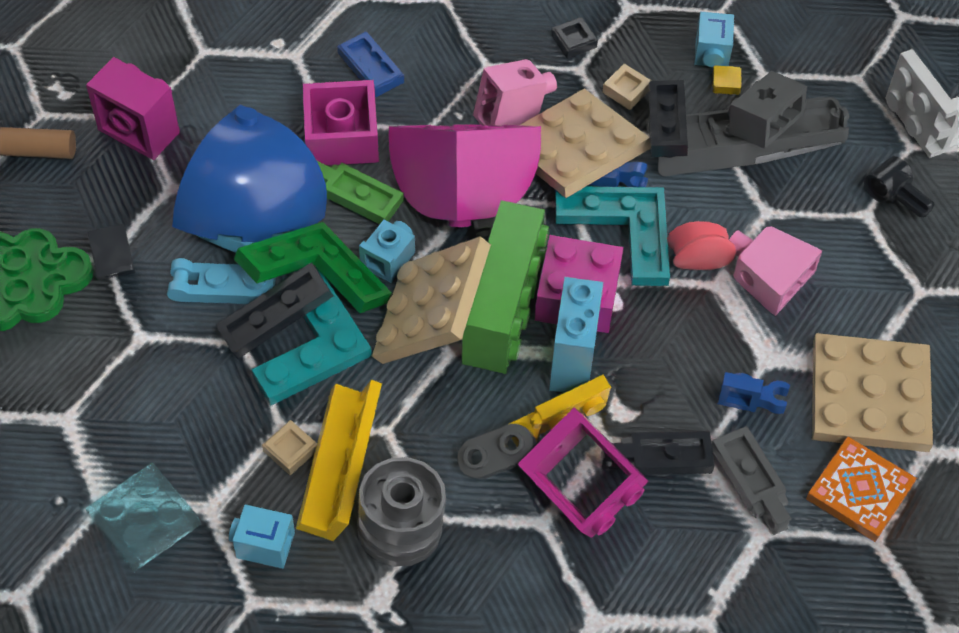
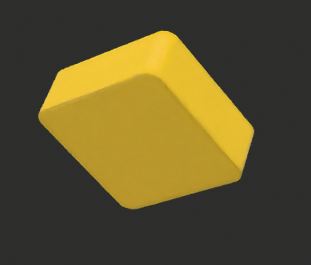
(726, 80)

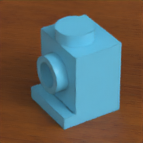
(388, 249)

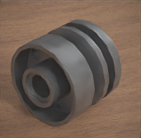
(401, 511)

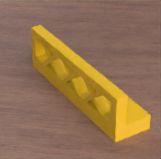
(338, 460)

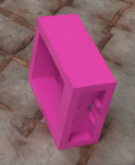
(556, 447)

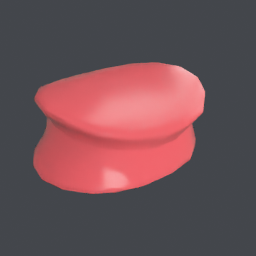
(701, 246)

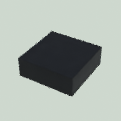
(574, 37)

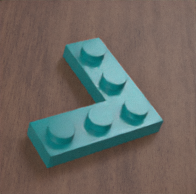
(632, 206)
(334, 349)

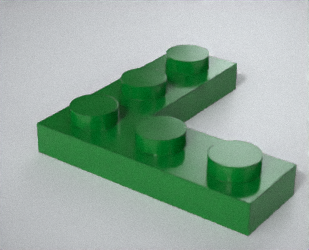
(327, 252)

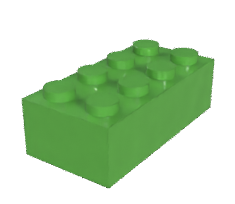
(505, 287)

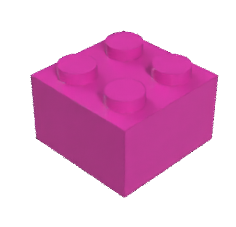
(133, 107)
(341, 122)
(582, 261)

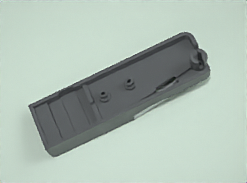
(715, 148)

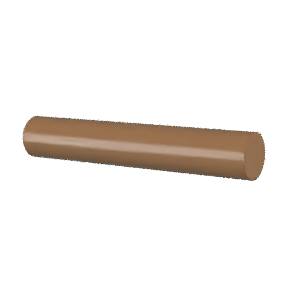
(37, 142)

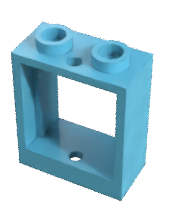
(575, 334)

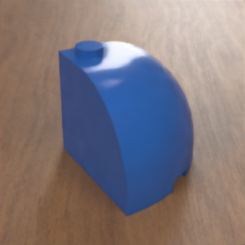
(250, 181)

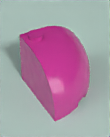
(463, 168)

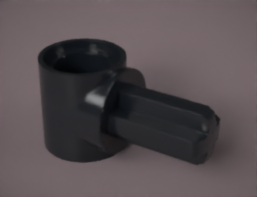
(894, 182)

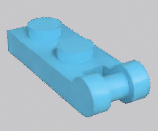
(215, 283)

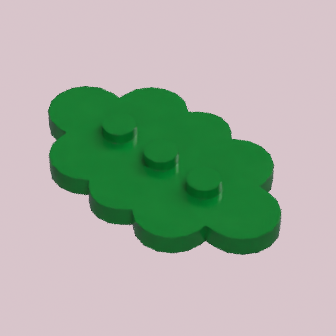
(38, 276)

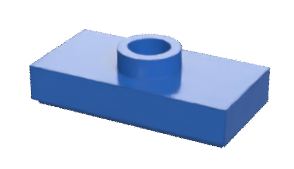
(371, 63)

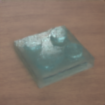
(143, 516)

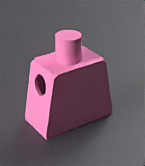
(511, 93)
(773, 266)

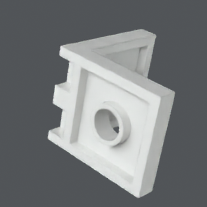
(923, 106)

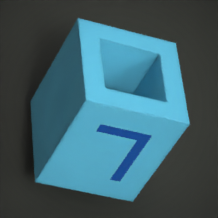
(714, 39)
(262, 536)

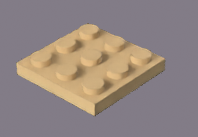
(584, 142)
(431, 301)
(872, 392)

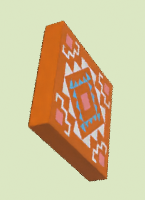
(861, 489)

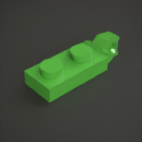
(361, 192)

